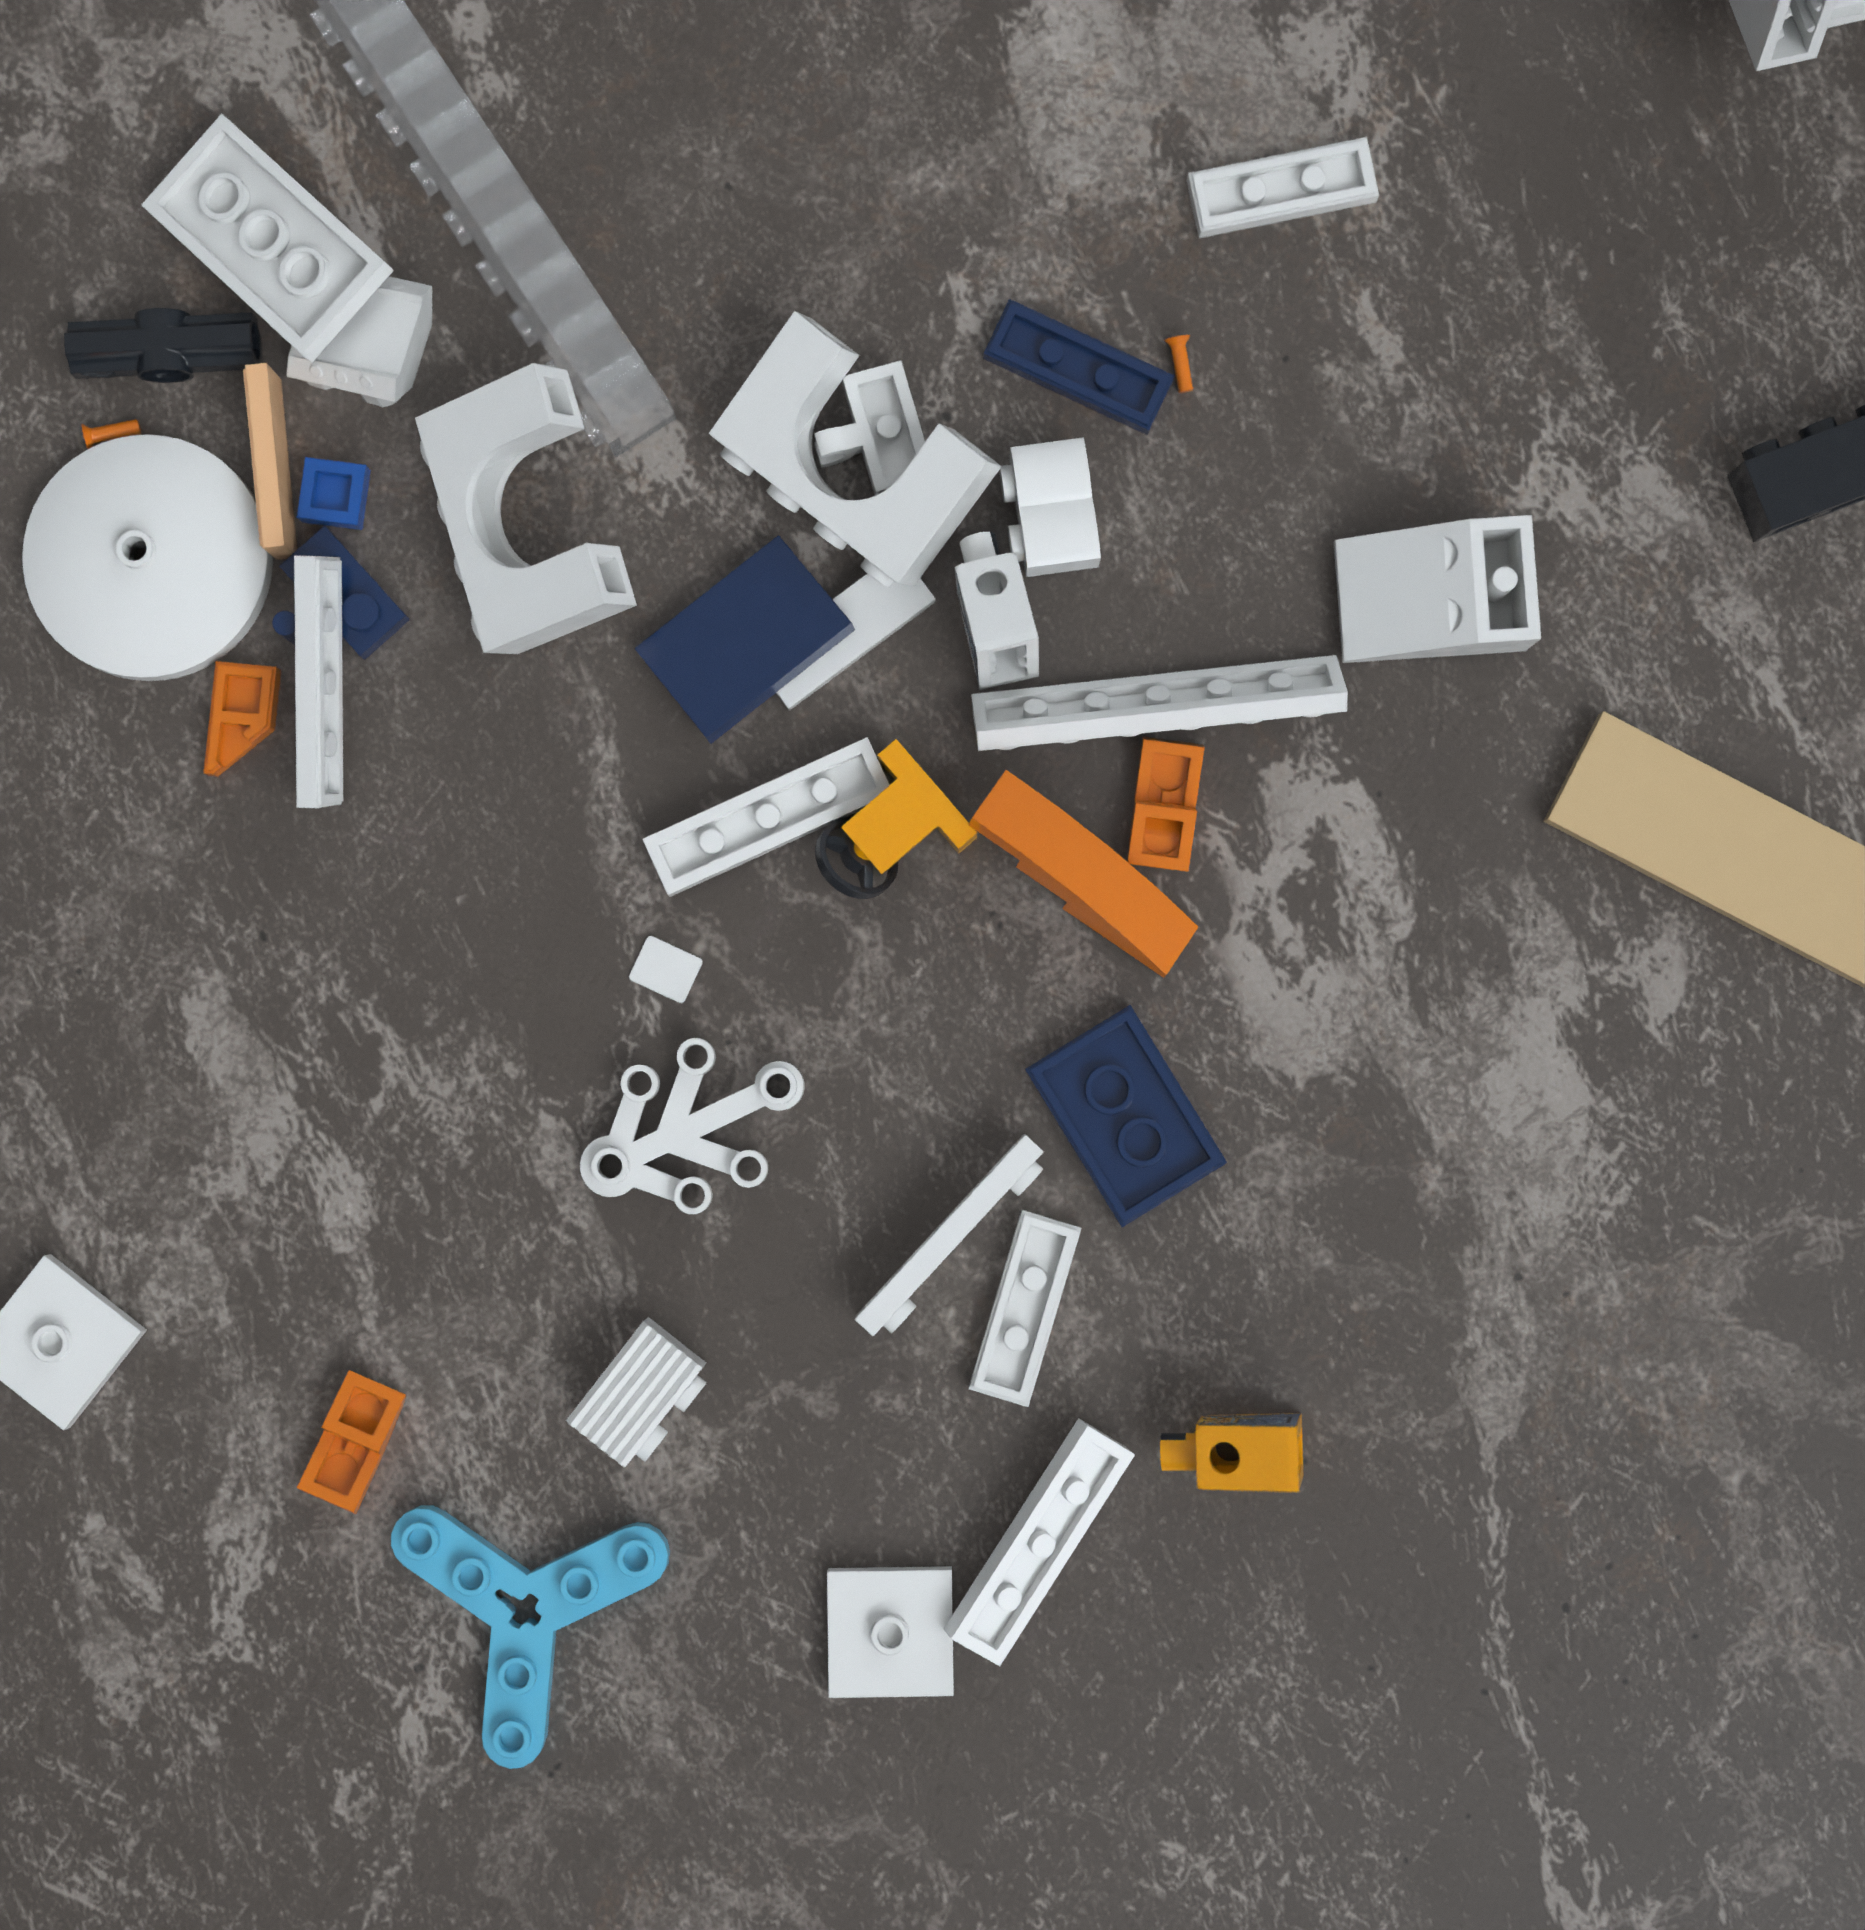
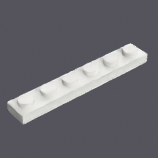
(1159, 703)

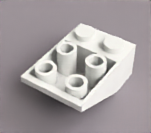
(1438, 590)

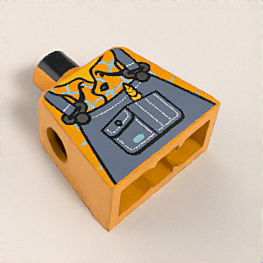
(1267, 1448)

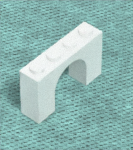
(772, 430)
(470, 455)

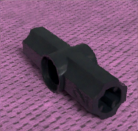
(162, 345)

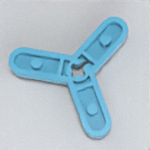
(523, 1654)

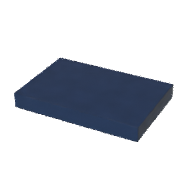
(745, 639)
(1125, 1116)

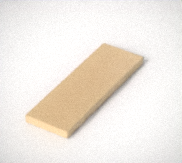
(1718, 843)

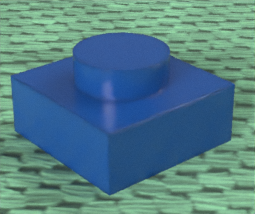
(333, 493)

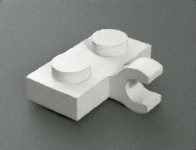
(882, 426)

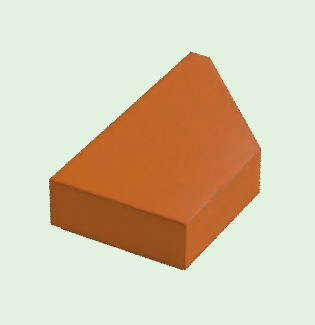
(240, 712)

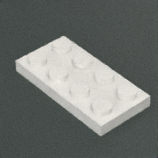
(267, 238)

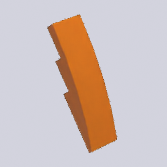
(1085, 873)

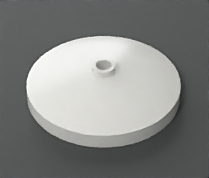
(188, 592)

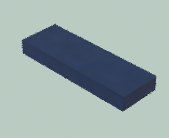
(1078, 367)

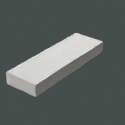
(1282, 187)
(876, 615)
(1024, 1308)

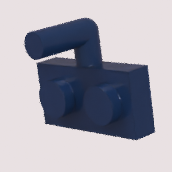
(367, 610)

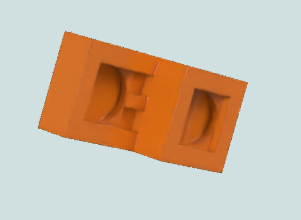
(1165, 804)
(352, 1442)

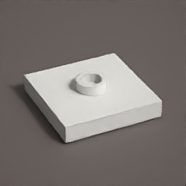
(61, 1341)
(889, 1632)

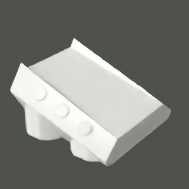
(377, 348)

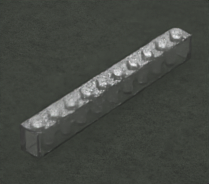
(498, 215)

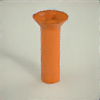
(1181, 362)
(110, 432)

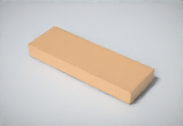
(270, 460)

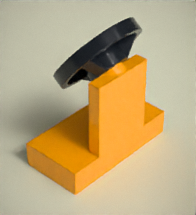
(891, 826)

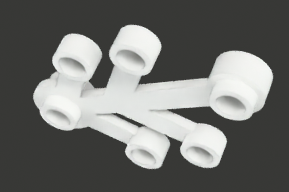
(681, 1131)

